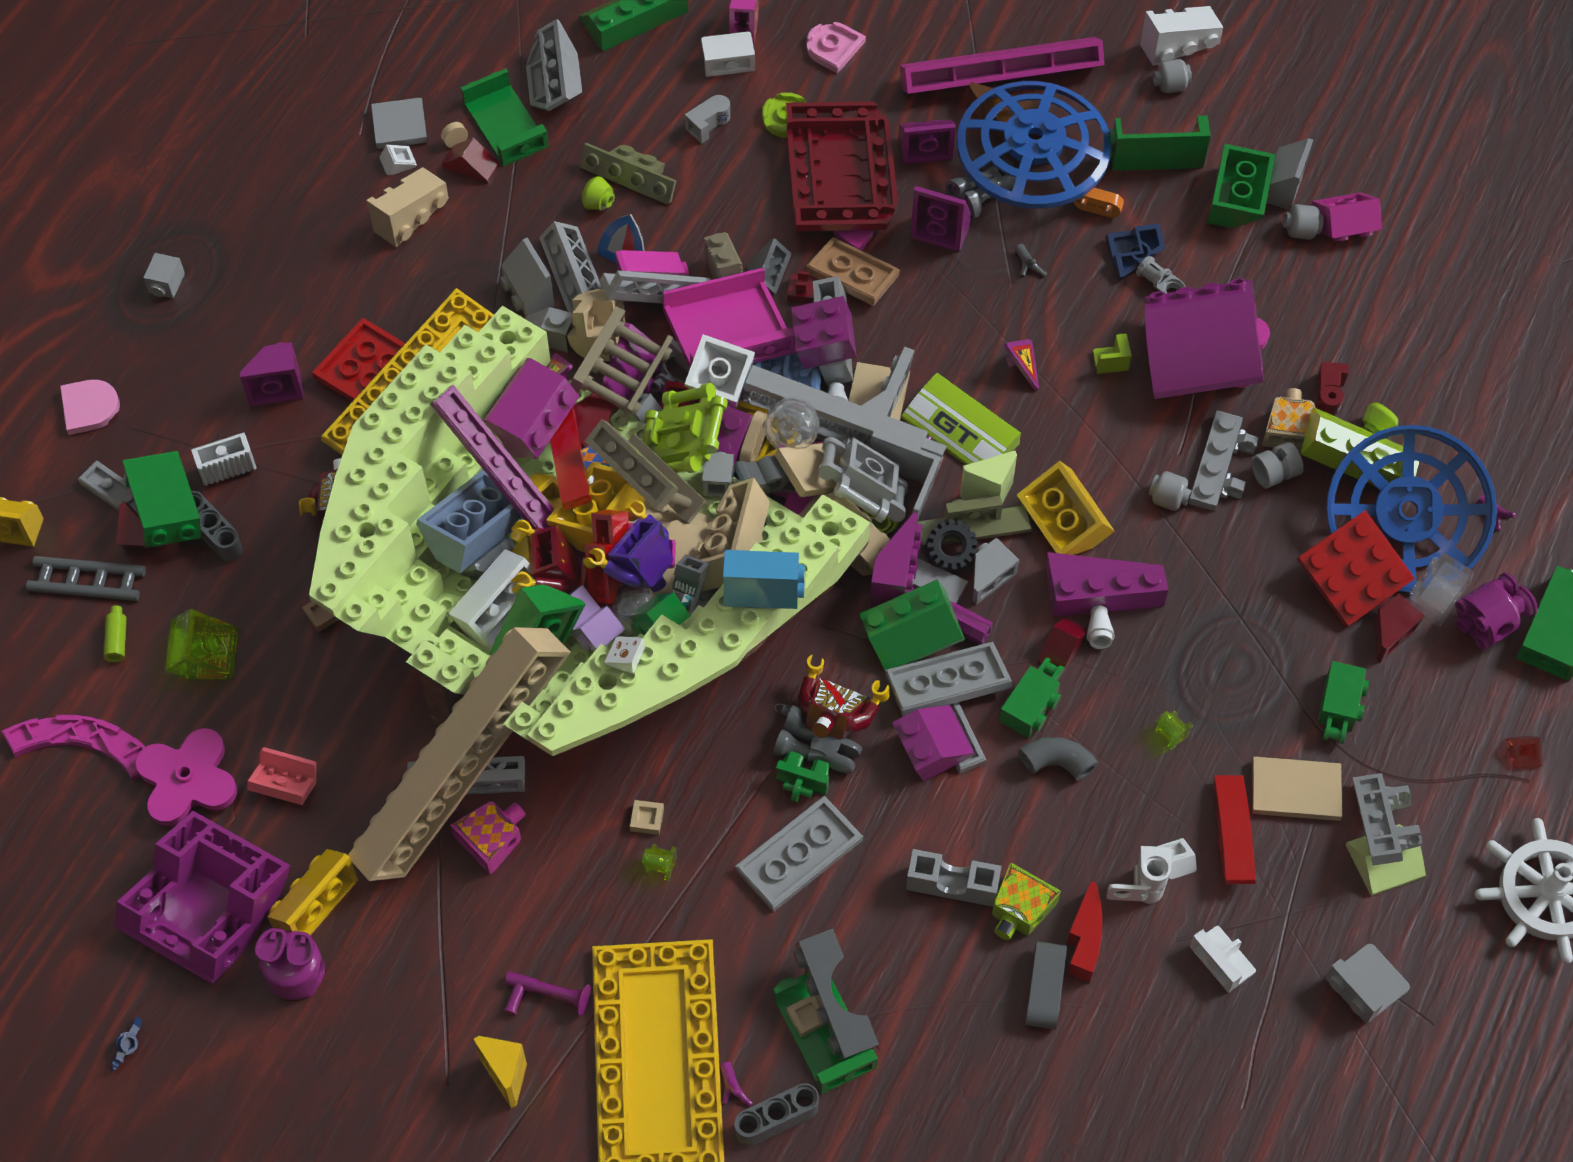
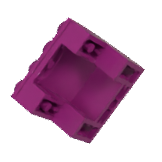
(1203, 338)
(202, 897)

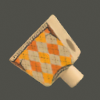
(1288, 420)

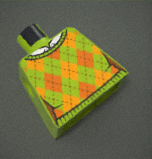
(1022, 902)

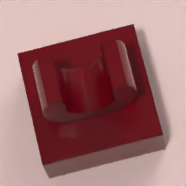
(801, 288)

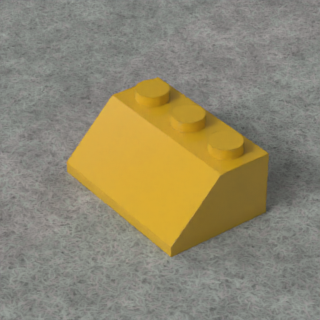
(607, 492)
(1065, 511)
(19, 522)
(315, 893)

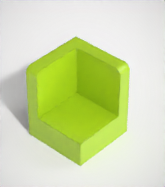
(1113, 358)

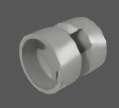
(1274, 466)

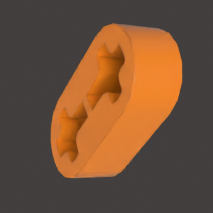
(1101, 203)

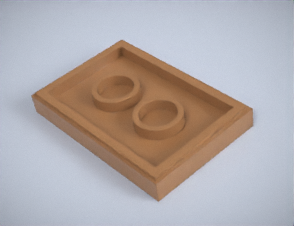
(858, 271)

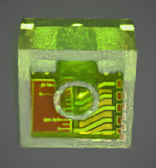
(201, 647)

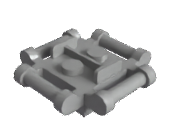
(864, 478)

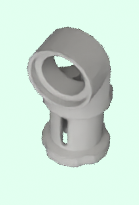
(1161, 278)

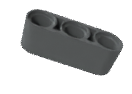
(219, 534)
(1046, 985)
(784, 1102)

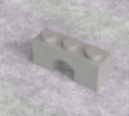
(935, 877)

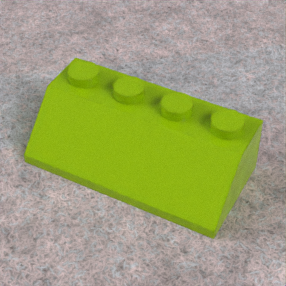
(1332, 438)

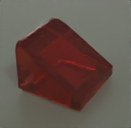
(1524, 751)

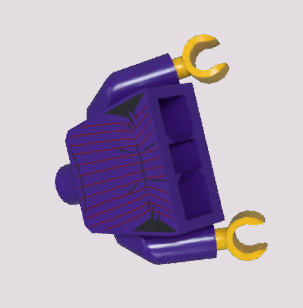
(640, 554)

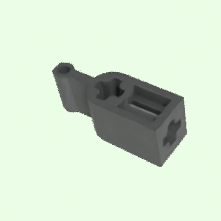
(767, 473)

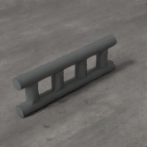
(74, 567)

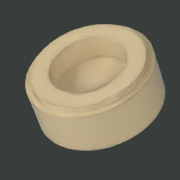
(454, 134)

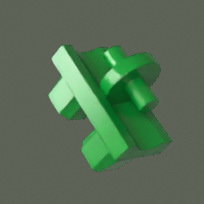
(801, 780)

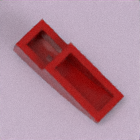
(607, 530)
(1086, 935)

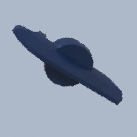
(126, 1043)

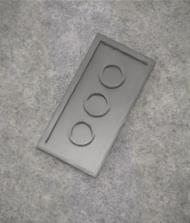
(948, 678)
(798, 853)

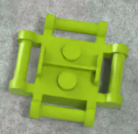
(686, 433)

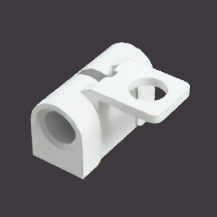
(1149, 877)

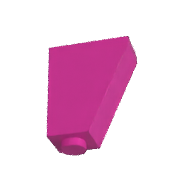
(651, 262)

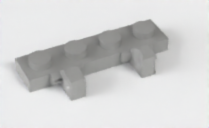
(1212, 476)
(1376, 808)

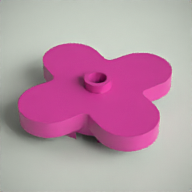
(186, 777)

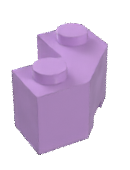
(595, 623)

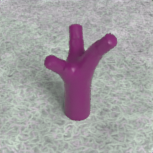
(1500, 513)
(732, 1085)

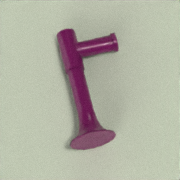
(519, 982)

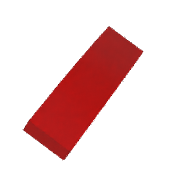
(1234, 829)

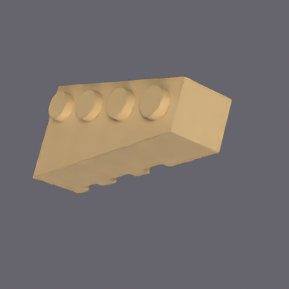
(735, 528)

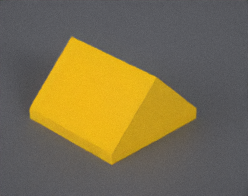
(505, 1065)

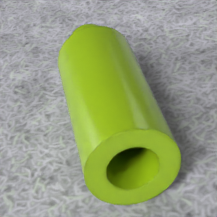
(115, 635)

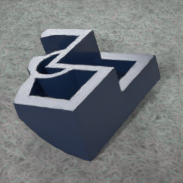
(1131, 247)

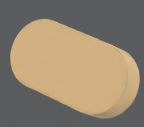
(754, 438)

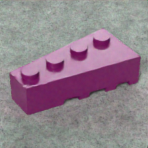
(1086, 582)

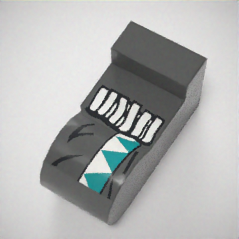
(689, 581)

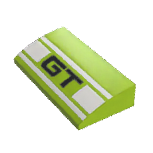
(960, 422)

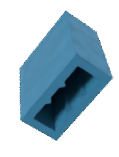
(762, 579)

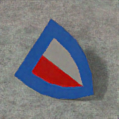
(620, 235)

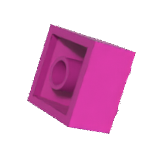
(1349, 215)

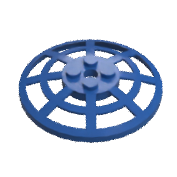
(1032, 151)
(1420, 493)

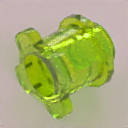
(1173, 728)
(659, 860)

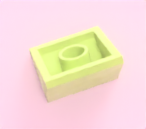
(988, 477)
(1386, 876)

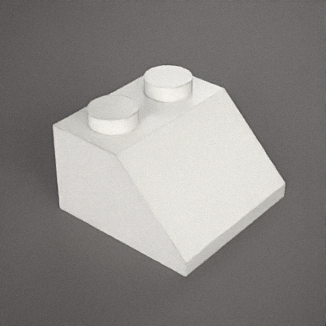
(721, 365)

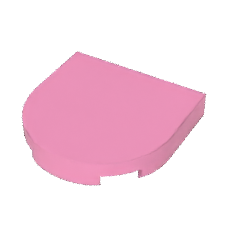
(833, 45)
(88, 405)

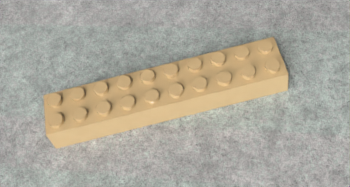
(457, 753)

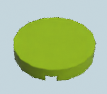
(774, 112)

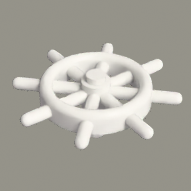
(1550, 888)

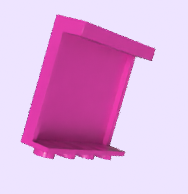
(730, 310)

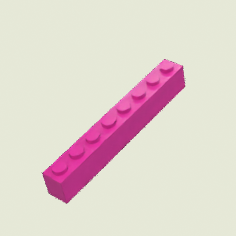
(1002, 65)

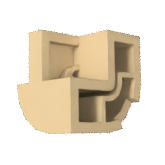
(588, 318)

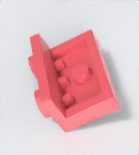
(283, 776)

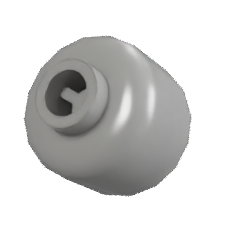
(1172, 76)
(1303, 221)
(1170, 491)

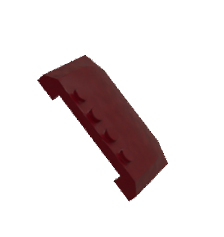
(840, 166)

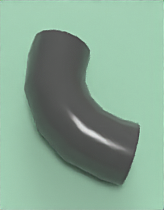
(1058, 752)

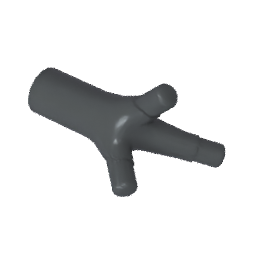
(1027, 261)

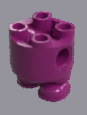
(1494, 610)
(290, 963)

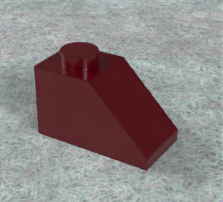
(1394, 625)

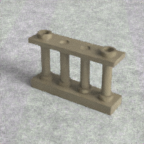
(594, 363)
(645, 471)

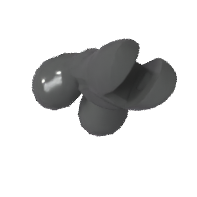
(961, 187)
(820, 748)

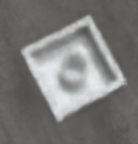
(1441, 588)

